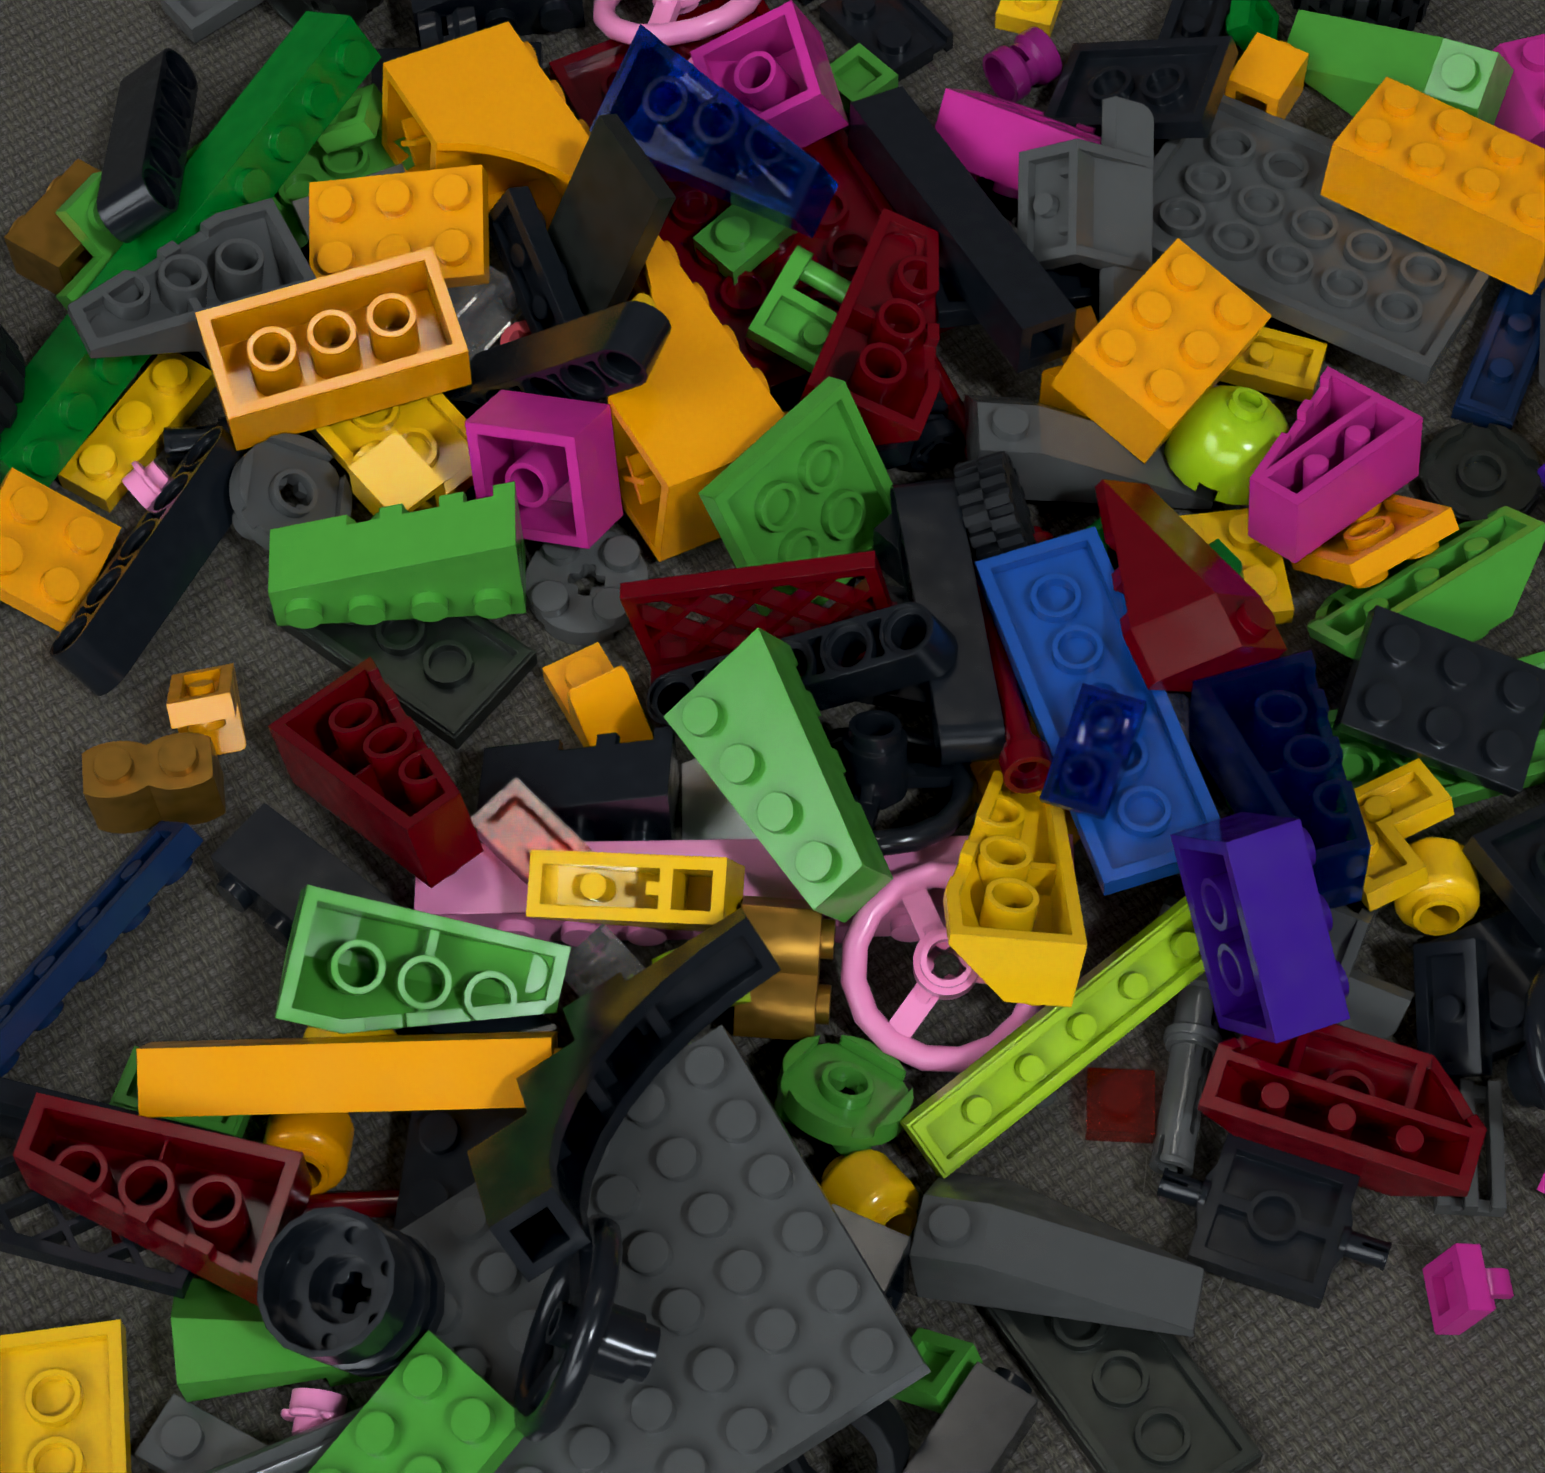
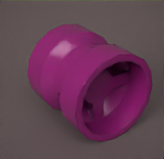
(1027, 62)

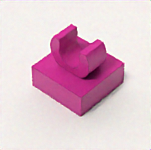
(1462, 1288)

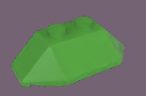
(1458, 588)

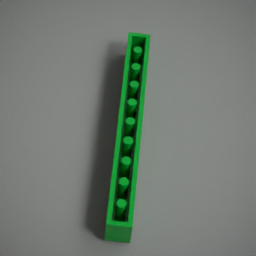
(235, 166)

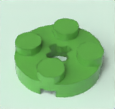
(812, 1097)

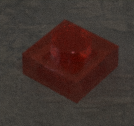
(1120, 1105)

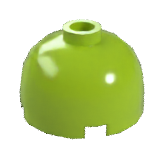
(1224, 441)

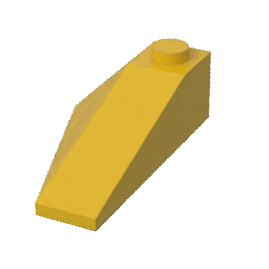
(1017, 900)

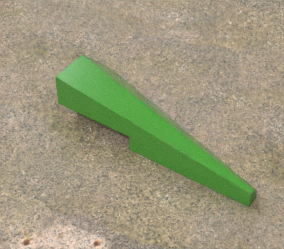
(229, 1351)

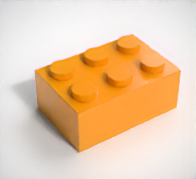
(1160, 350)

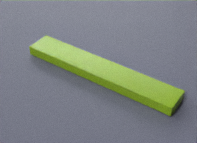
(1056, 1043)

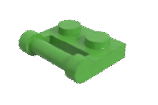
(793, 322)

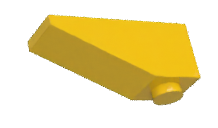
(633, 889)

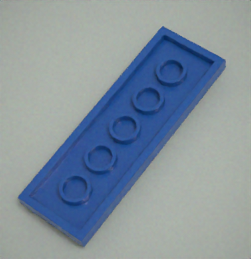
(1065, 630)

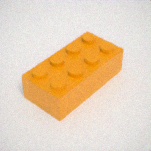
(1444, 182)
(335, 348)

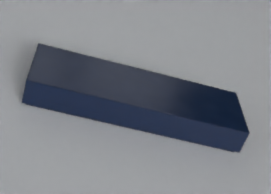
(1502, 361)

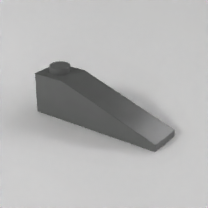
(155, 307)
(1065, 453)
(1030, 1254)

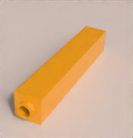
(337, 1073)

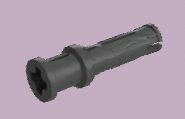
(1192, 1046)

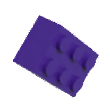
(1262, 925)

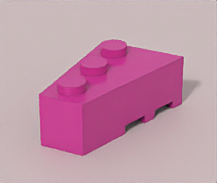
(992, 131)
(1331, 466)

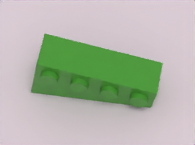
(402, 564)

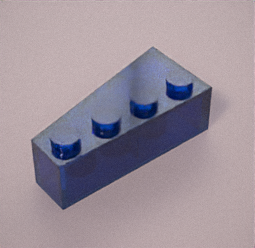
(712, 139)
(1275, 755)

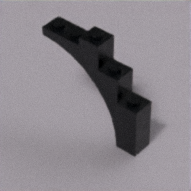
(625, 1031)

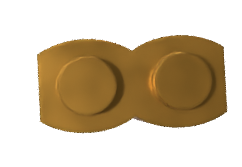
(142, 784)
(792, 999)

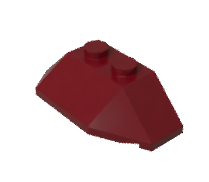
(1349, 1107)

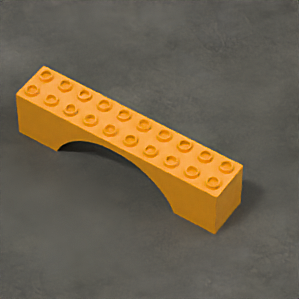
(703, 400)

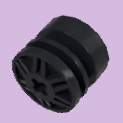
(318, 1282)

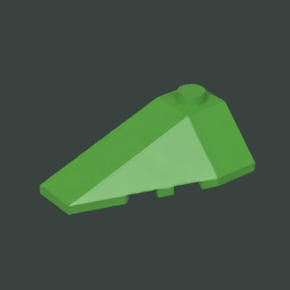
(1355, 57)
(394, 967)

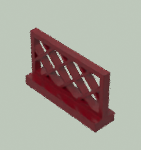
(677, 642)

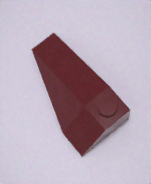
(888, 331)
(1182, 600)

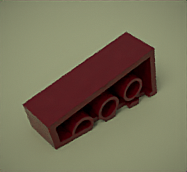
(376, 774)
(166, 1185)

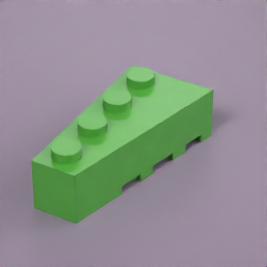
(773, 763)

